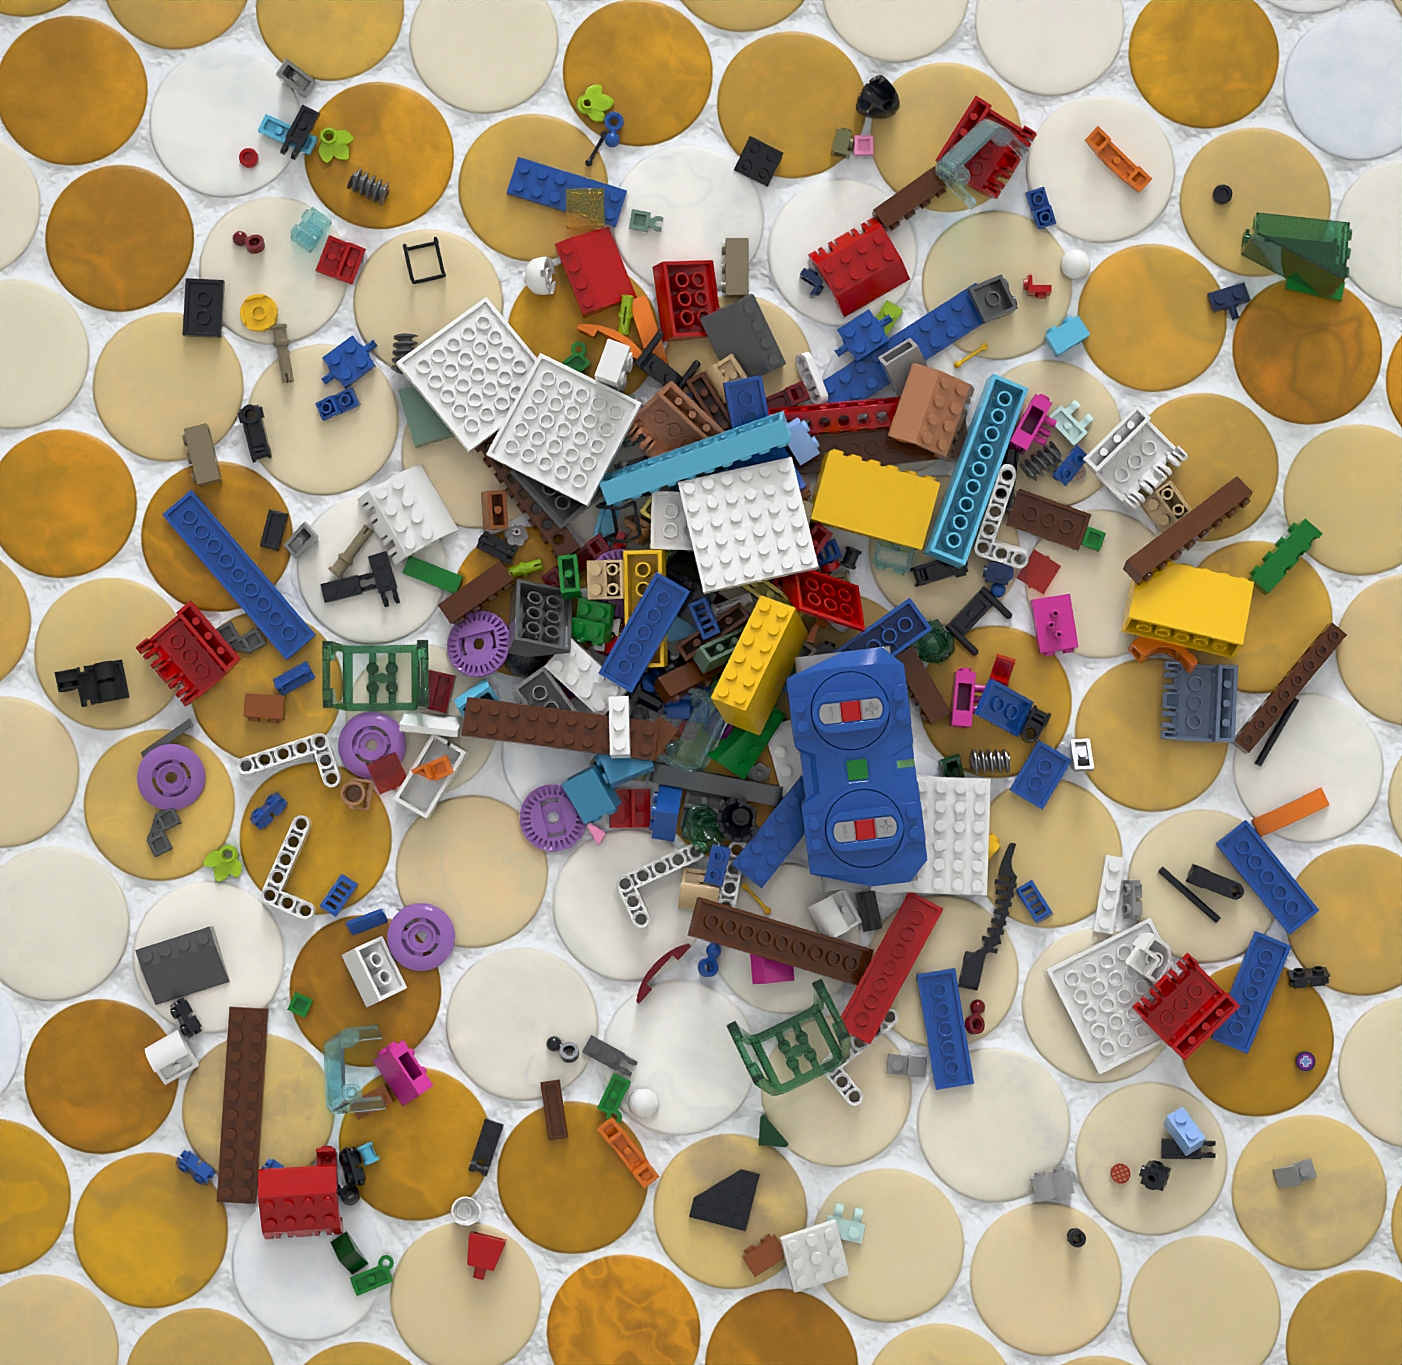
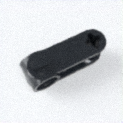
(255, 432)
(936, 571)
(1206, 879)

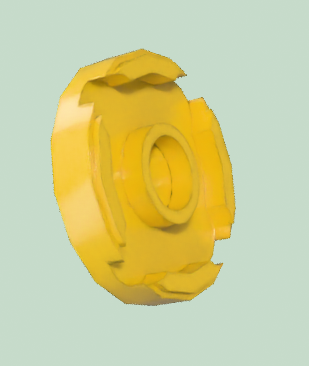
(258, 312)

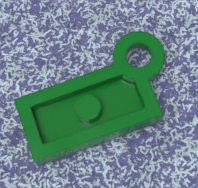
(577, 360)
(613, 1096)
(373, 1277)

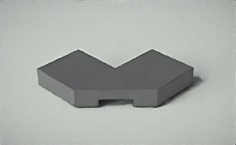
(247, 643)
(157, 837)

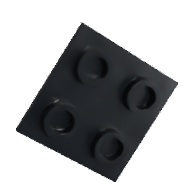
(758, 161)
(695, 594)

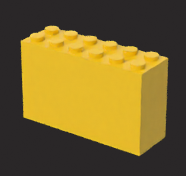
(873, 499)
(1190, 609)
(760, 665)

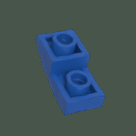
(1040, 208)
(337, 404)

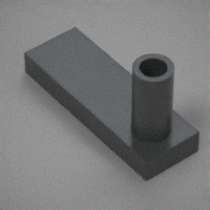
(169, 736)

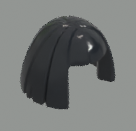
(878, 99)
(524, 666)
(737, 820)

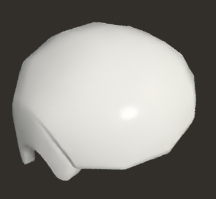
(1075, 264)
(643, 1103)
(465, 1211)

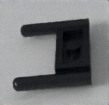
(659, 369)
(971, 614)

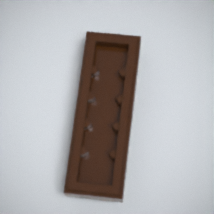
(554, 1109)

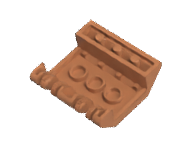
(931, 410)
(671, 422)

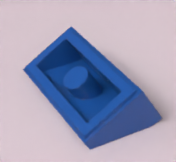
(367, 921)

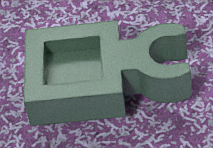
(641, 221)

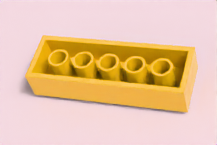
(638, 572)

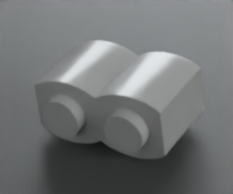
(1052, 1184)

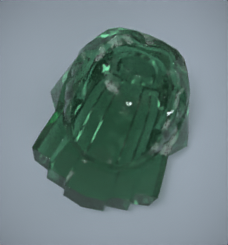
(935, 645)
(701, 828)

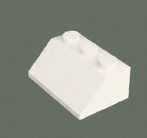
(374, 971)

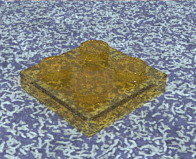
(585, 208)

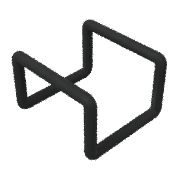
(436, 243)
(608, 538)

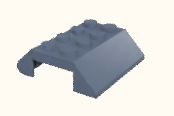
(1200, 703)

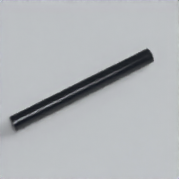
(1276, 732)
(1188, 894)

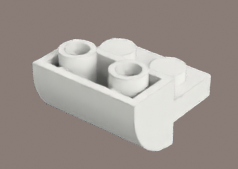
(835, 914)
(171, 1057)

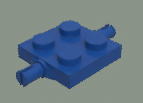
(863, 335)
(349, 362)

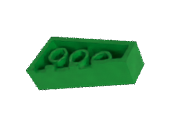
(1284, 555)
(743, 748)

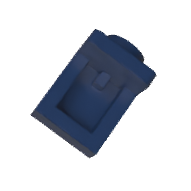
(811, 277)
(997, 573)

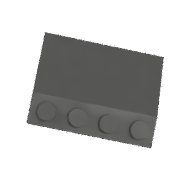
(744, 333)
(555, 504)
(539, 620)
(183, 965)

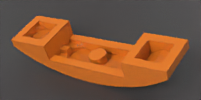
(1117, 160)
(646, 325)
(593, 330)
(1290, 812)
(628, 1152)

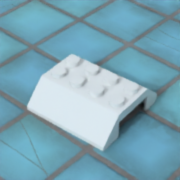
(1133, 458)
(407, 513)

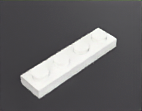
(1108, 894)

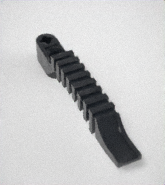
(974, 961)

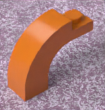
(1145, 647)

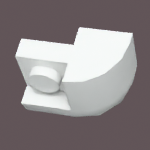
(1150, 957)

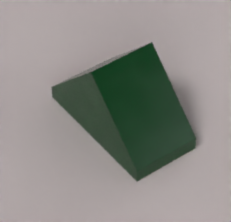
(952, 766)
(769, 1134)
(348, 1253)

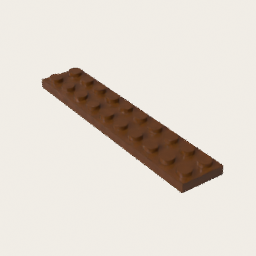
(872, 446)
(553, 728)
(779, 941)
(242, 1105)

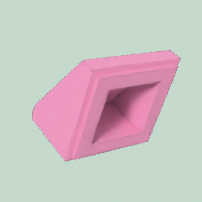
(597, 833)

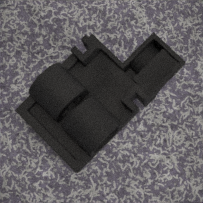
(97, 682)

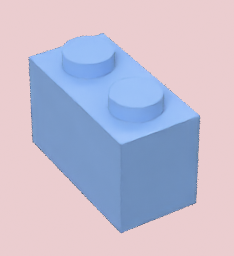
(801, 443)
(1184, 1131)

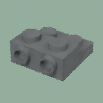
(992, 299)

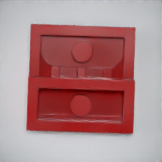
(340, 260)
(633, 810)

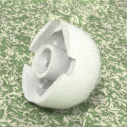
(539, 276)

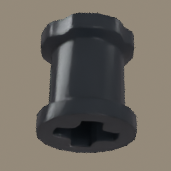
(850, 557)
(1075, 1243)

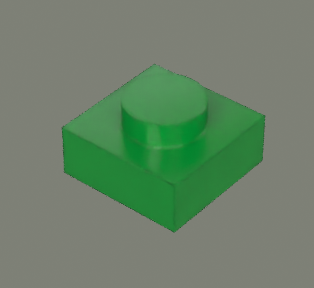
(1093, 539)
(300, 1004)

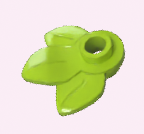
(597, 103)
(337, 146)
(222, 865)

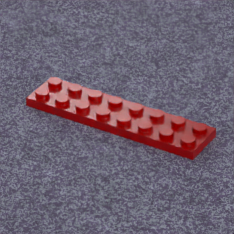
(890, 967)

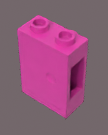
(1031, 424)
(1054, 624)
(963, 698)
(769, 971)
(402, 1072)

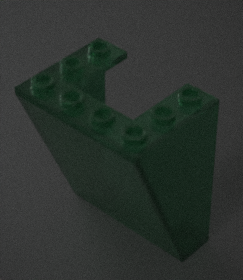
(1301, 249)

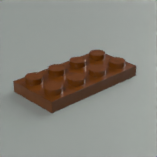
(1048, 519)

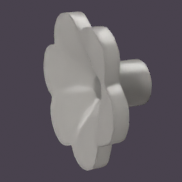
(516, 539)
(759, 772)

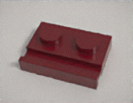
(440, 690)

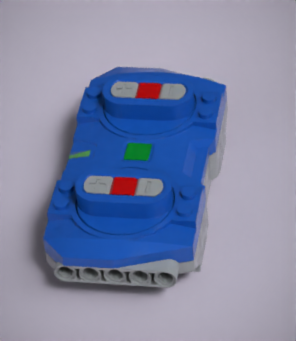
(857, 768)

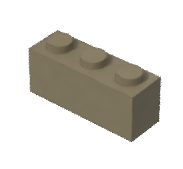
(736, 267)
(202, 455)

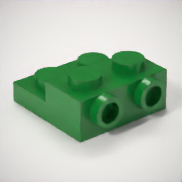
(593, 621)

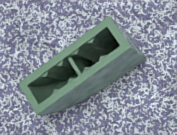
(422, 420)

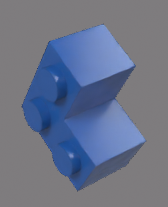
(665, 812)

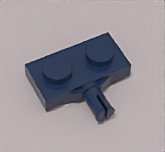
(1229, 299)

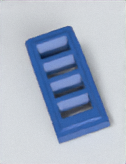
(833, 543)
(692, 606)
(328, 908)
(1044, 915)

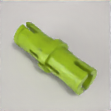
(625, 314)
(525, 568)

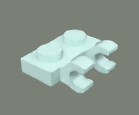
(1068, 425)
(849, 1230)

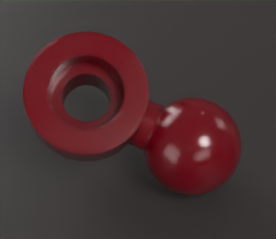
(254, 243)
(977, 1007)

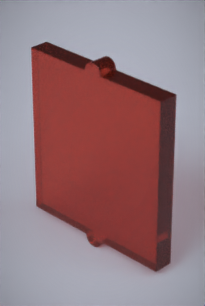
(1038, 572)
(387, 772)

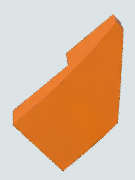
(819, 623)
(435, 769)

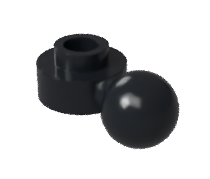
(555, 1044)
(345, 1192)

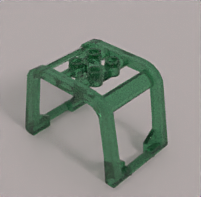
(419, 694)
(772, 1085)

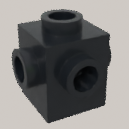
(1154, 1175)

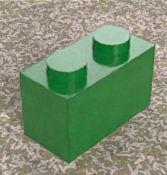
(569, 576)

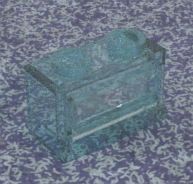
(893, 557)

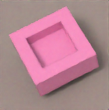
(863, 145)

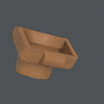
(630, 522)
(354, 793)

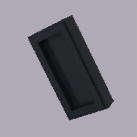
(274, 530)

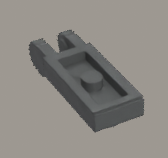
(607, 1054)

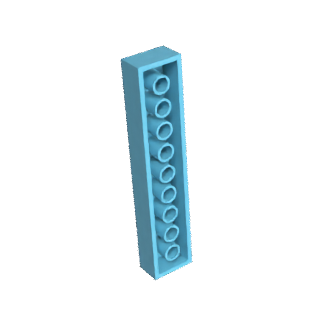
(696, 458)
(976, 471)

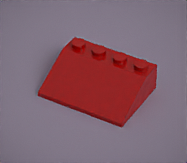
(594, 271)
(684, 296)
(825, 598)

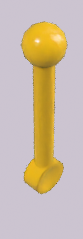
(984, 346)
(767, 910)

